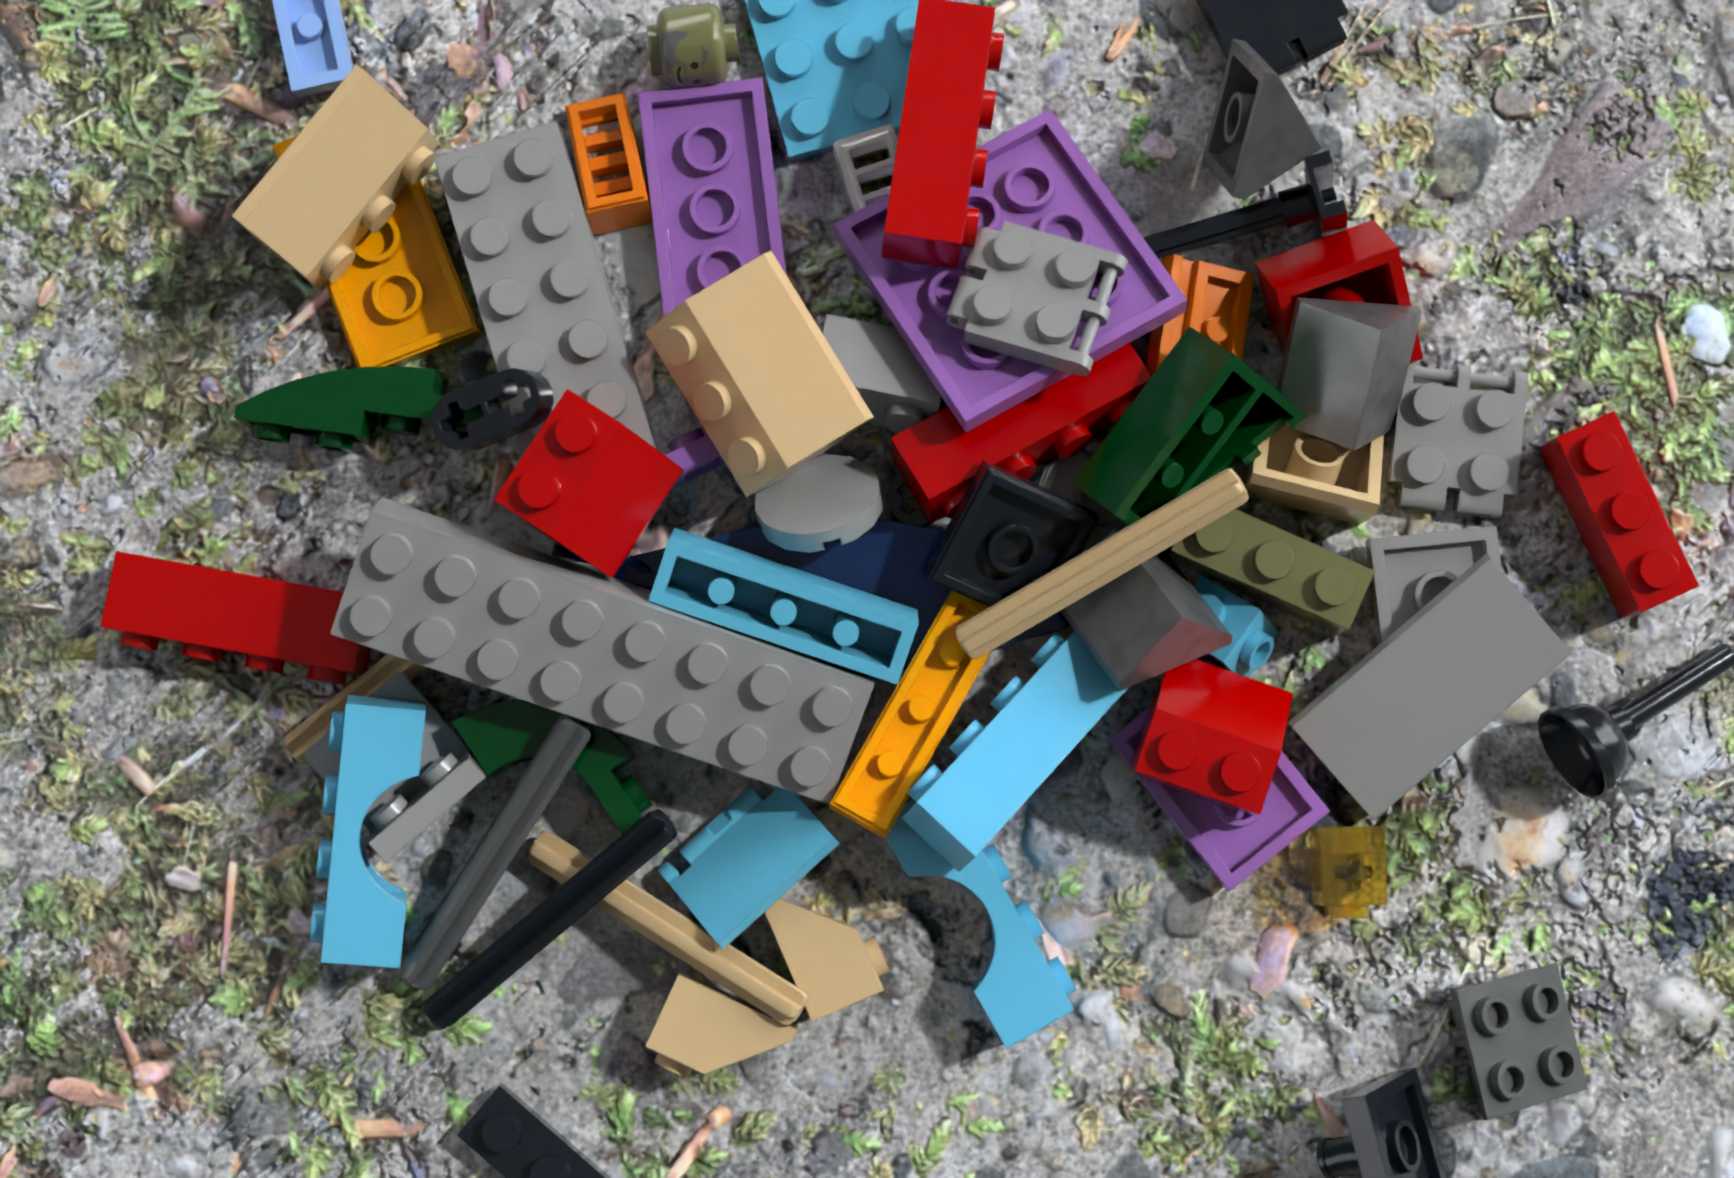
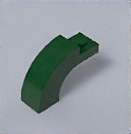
(515, 730)

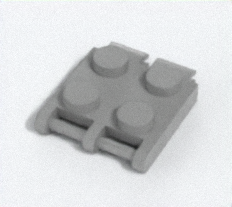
(1032, 293)
(1458, 440)

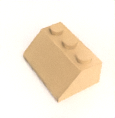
(338, 179)
(758, 374)

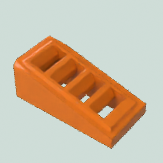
(614, 202)

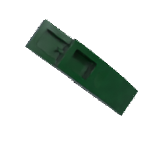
(345, 404)

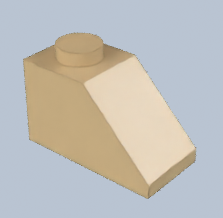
(826, 958)
(711, 1029)

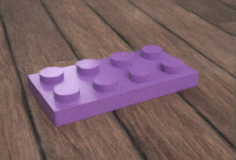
(709, 183)

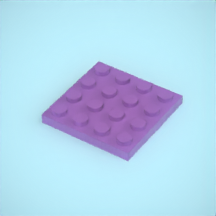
(1040, 183)

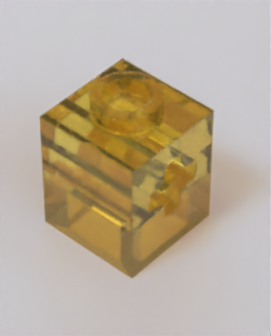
(1365, 848)

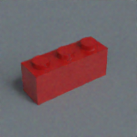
(1618, 516)

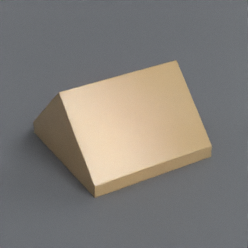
(1317, 475)

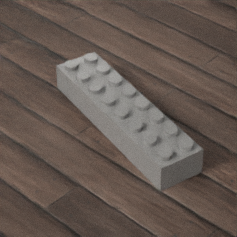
(598, 651)

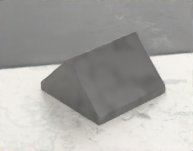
(1254, 126)
(1347, 367)
(1146, 622)

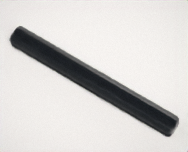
(550, 919)

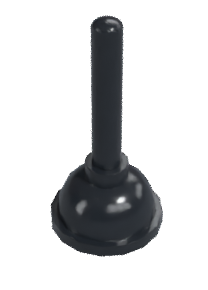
(1592, 743)

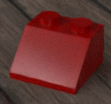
(1343, 266)
(589, 484)
(1213, 735)

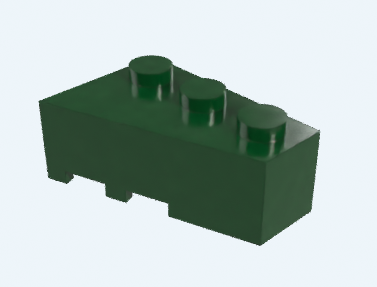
(1184, 427)

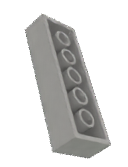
(540, 272)

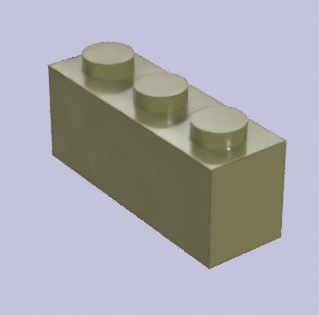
(1277, 569)

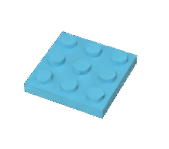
(833, 66)

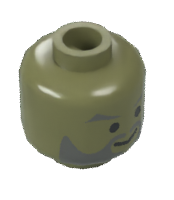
(692, 45)

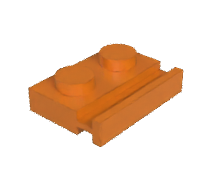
(1215, 307)

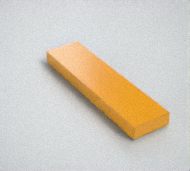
(911, 723)

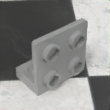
(411, 805)

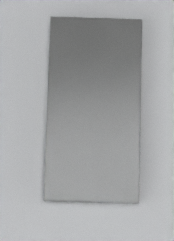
(1430, 687)

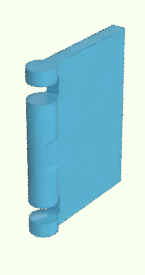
(748, 860)

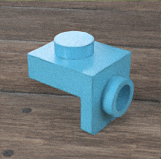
(1250, 629)

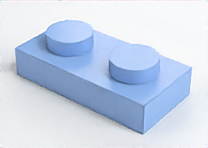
(313, 44)

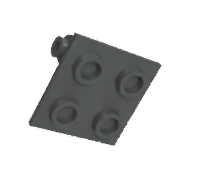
(1517, 1041)

